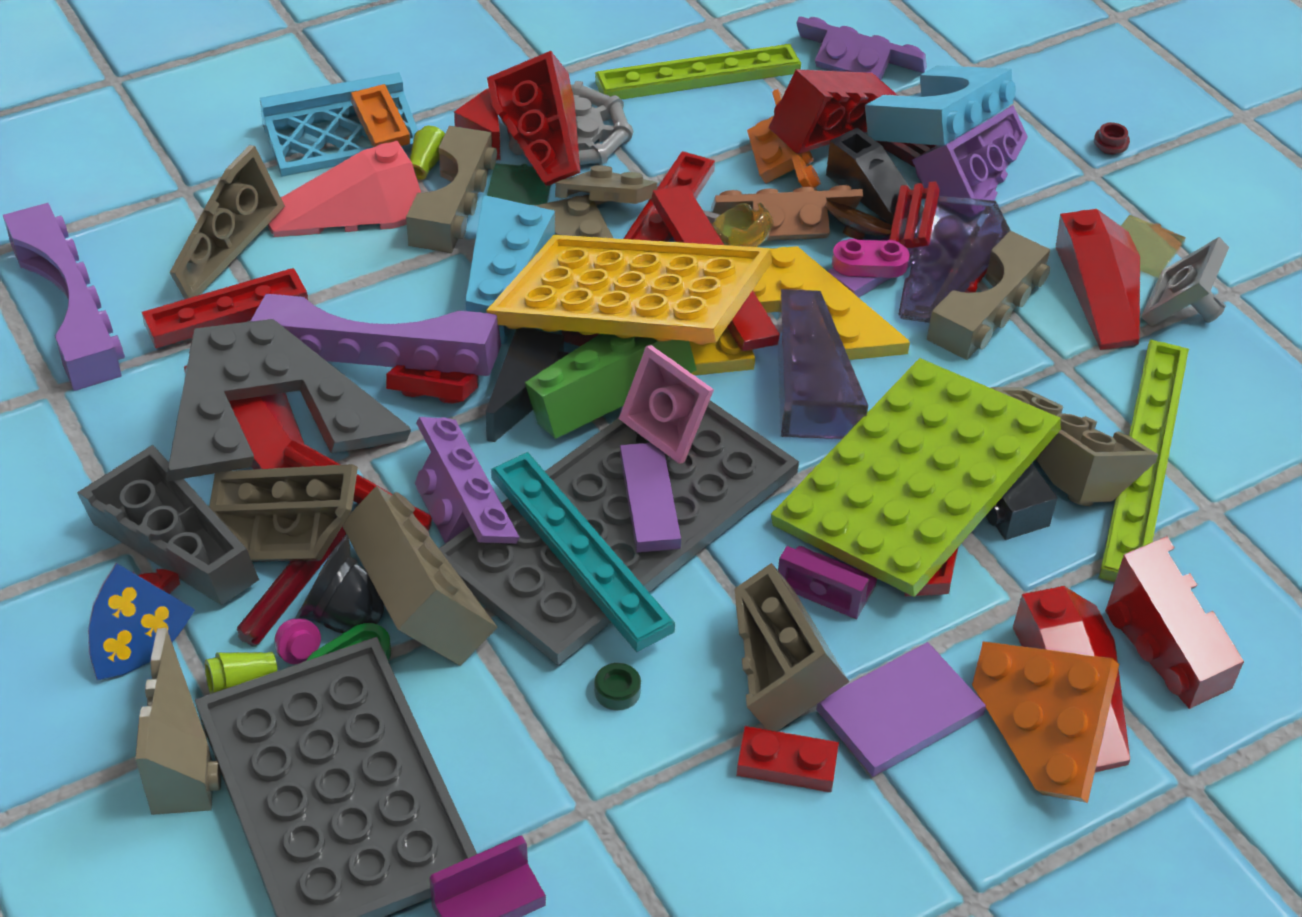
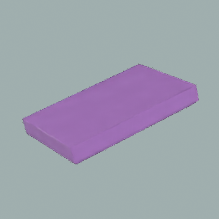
(900, 708)

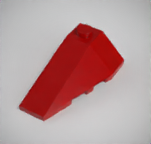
(540, 114)
(1103, 274)
(267, 427)
(1071, 624)

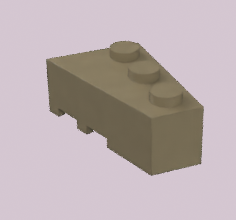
(784, 651)

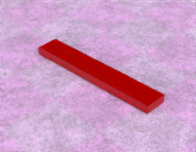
(689, 224)

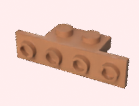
(794, 213)

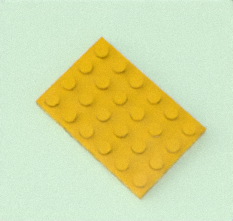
(632, 288)

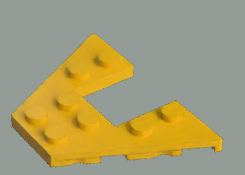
(858, 325)

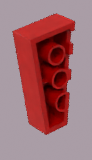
(824, 106)

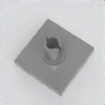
(1188, 283)

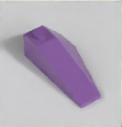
(975, 160)

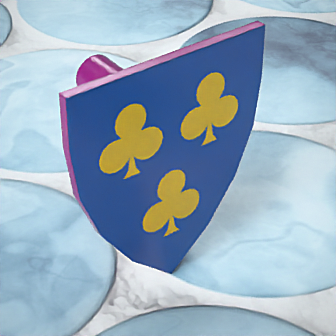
(127, 620)

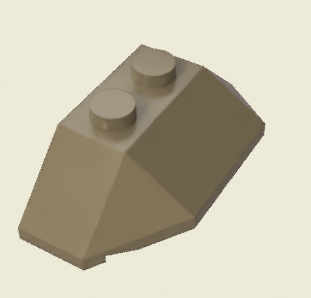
(285, 510)

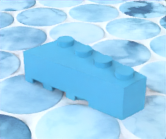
(504, 244)

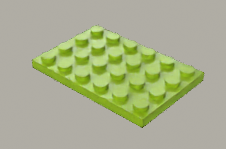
(916, 475)

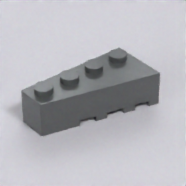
(169, 526)

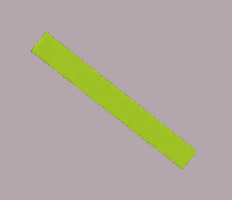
(1153, 426)

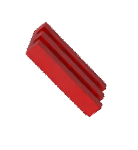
(915, 197)

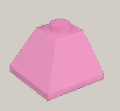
(665, 404)

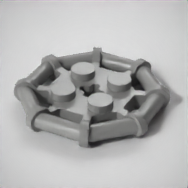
(591, 125)

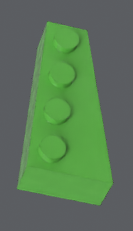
(594, 380)

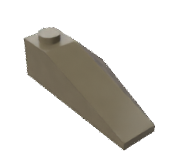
(231, 219)
(1084, 460)
(171, 740)

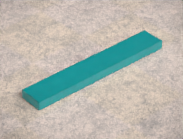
(583, 552)

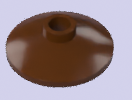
(857, 222)

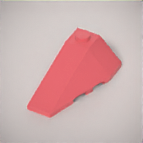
(362, 190)

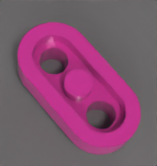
(870, 258)

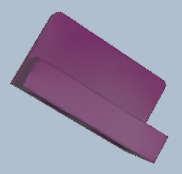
(826, 580)
(488, 884)

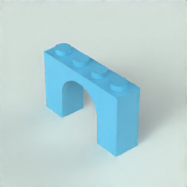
(949, 105)

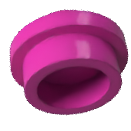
(297, 640)

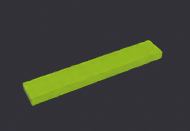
(698, 72)

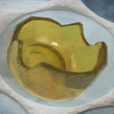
(744, 225)

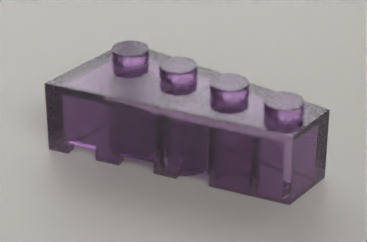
(815, 375)

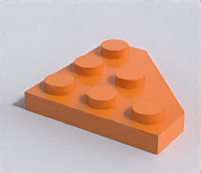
(1049, 712)

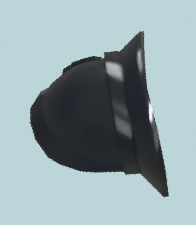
(342, 594)

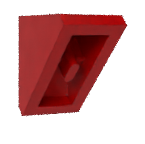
(481, 116)

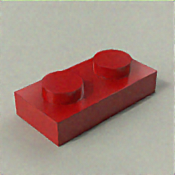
(447, 386)
(787, 759)

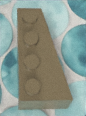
(416, 578)

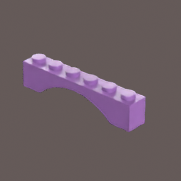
(84, 336)
(445, 343)

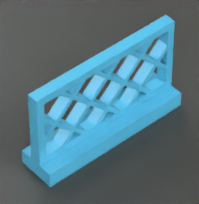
(324, 104)

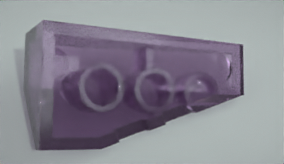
(956, 256)

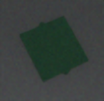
(518, 184)

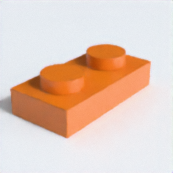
(380, 116)

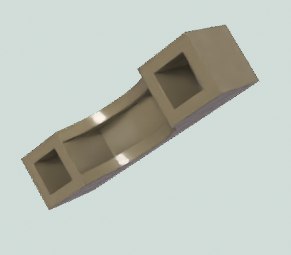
(441, 215)
(968, 320)

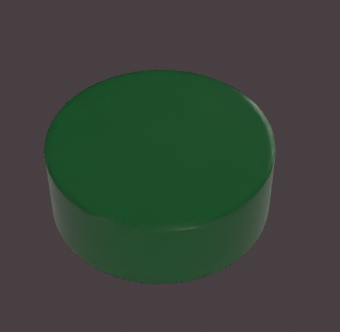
(617, 686)

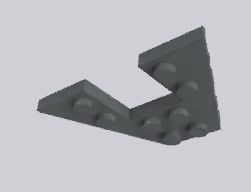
(262, 361)

